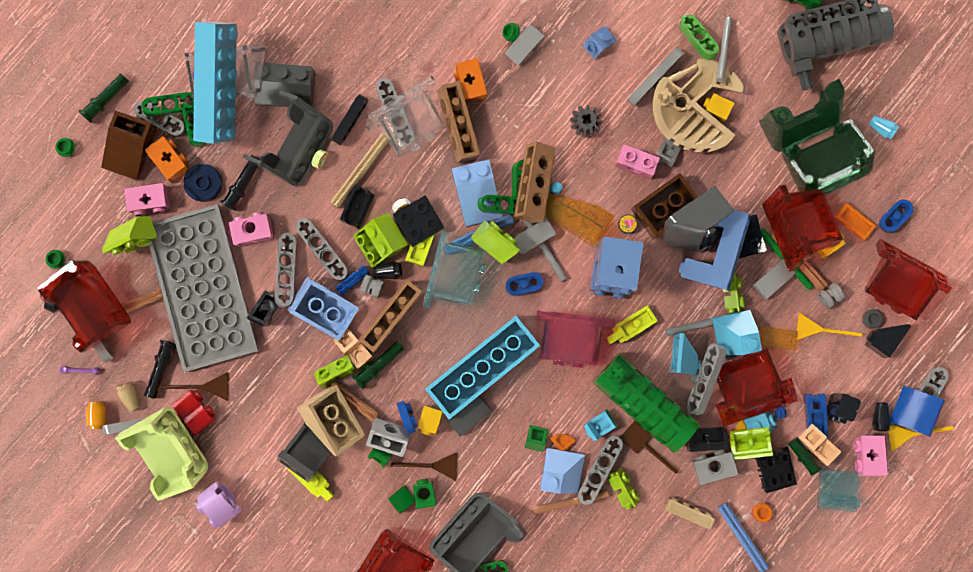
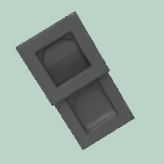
(470, 416)

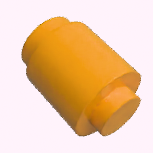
(95, 415)

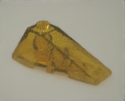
(578, 217)

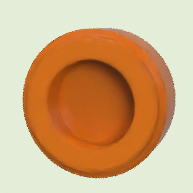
(762, 512)

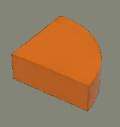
(562, 441)

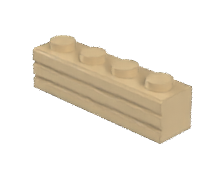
(693, 515)

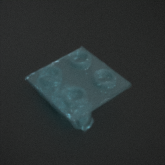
(838, 490)

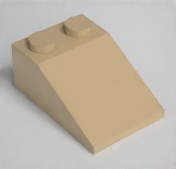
(331, 420)

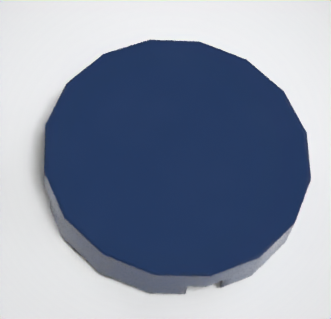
(202, 183)

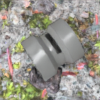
(371, 286)
(831, 295)

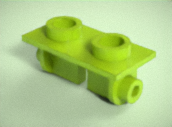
(734, 301)
(328, 374)
(620, 480)

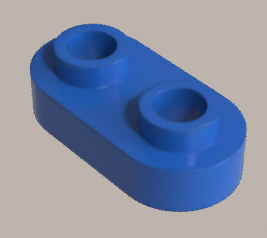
(895, 217)
(524, 283)
(408, 421)

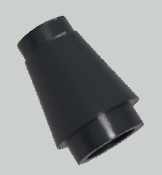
(390, 270)
(881, 418)

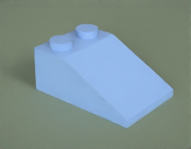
(472, 183)
(322, 308)

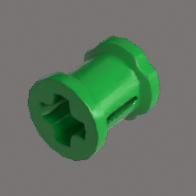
(380, 456)

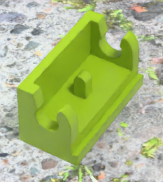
(751, 443)

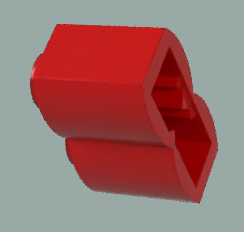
(194, 412)

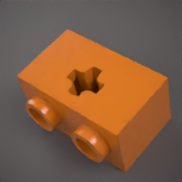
(471, 70)
(158, 153)

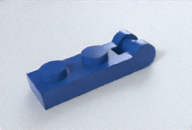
(817, 417)

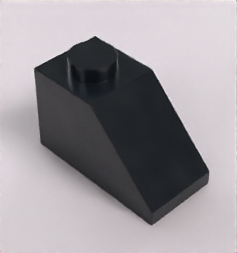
(886, 340)

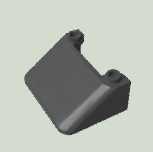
(474, 534)

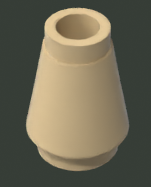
(128, 396)

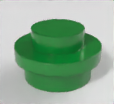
(511, 32)
(65, 147)
(55, 259)

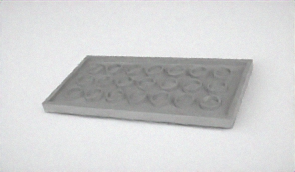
(202, 289)

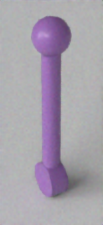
(64, 369)

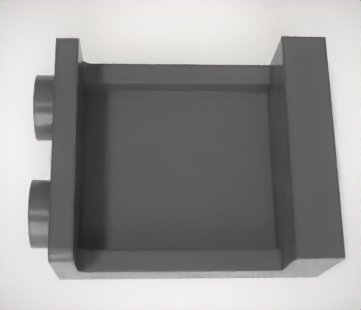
(304, 454)

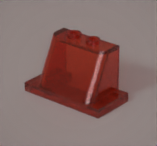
(801, 224)
(904, 281)
(752, 388)

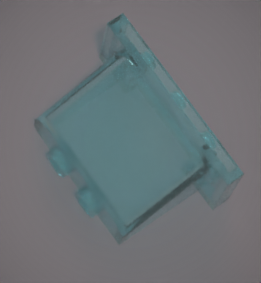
(454, 272)

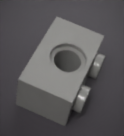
(388, 437)
(725, 469)

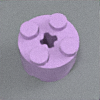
(217, 504)

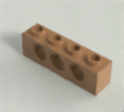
(458, 122)
(535, 154)
(391, 316)

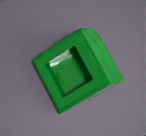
(536, 438)
(401, 499)

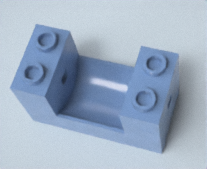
(727, 256)
(616, 267)

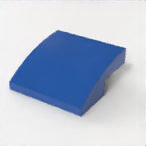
(917, 411)

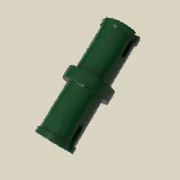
(804, 456)

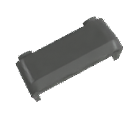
(305, 138)
(695, 223)

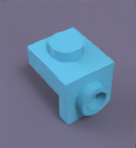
(762, 420)
(600, 425)

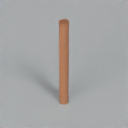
(566, 502)

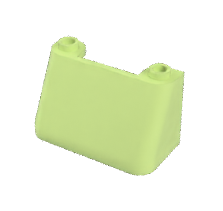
(167, 452)

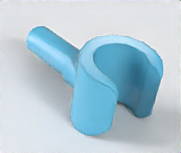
(556, 188)

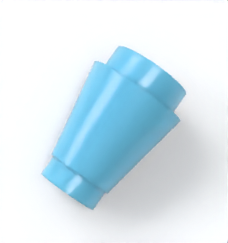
(884, 127)

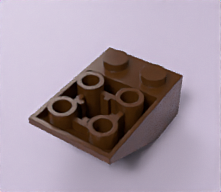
(127, 144)

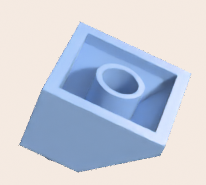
(561, 471)

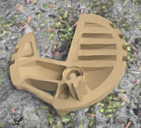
(692, 124)

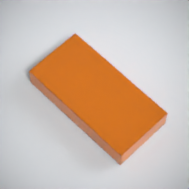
(855, 221)

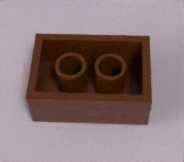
(663, 203)

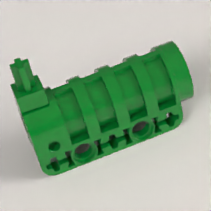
(646, 403)

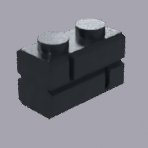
(842, 408)

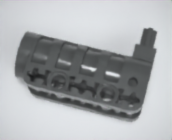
(838, 33)

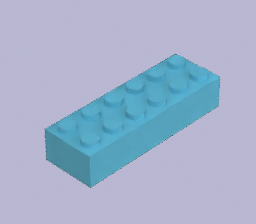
(215, 82)
(482, 367)

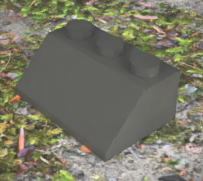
(288, 78)

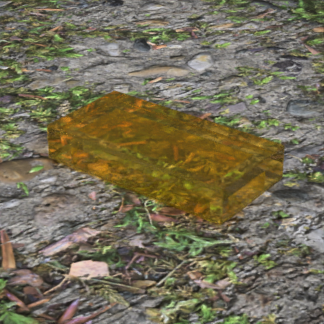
(778, 338)

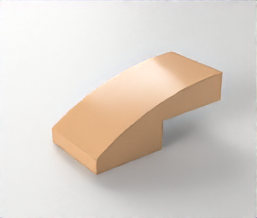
(355, 349)
(819, 445)

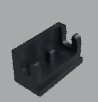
(356, 207)
(708, 439)

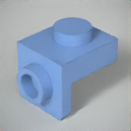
(599, 42)

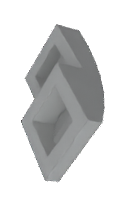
(524, 44)
(668, 152)
(534, 236)
(773, 279)

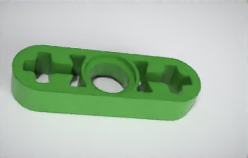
(698, 29)

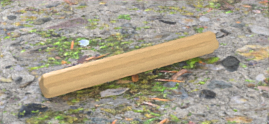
(359, 171)

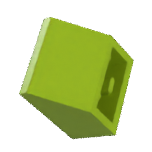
(130, 236)
(380, 239)
(491, 239)

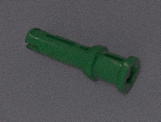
(97, 104)
(371, 370)

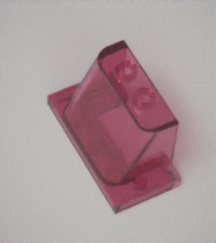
(571, 338)

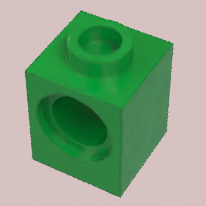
(424, 502)

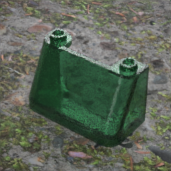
(785, 129)
(831, 161)

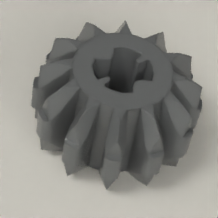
(593, 121)

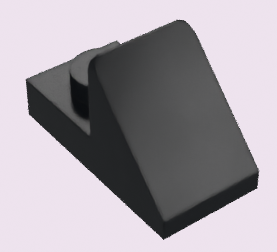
(263, 309)

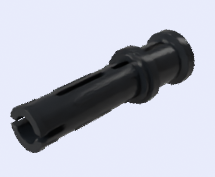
(237, 190)
(162, 360)

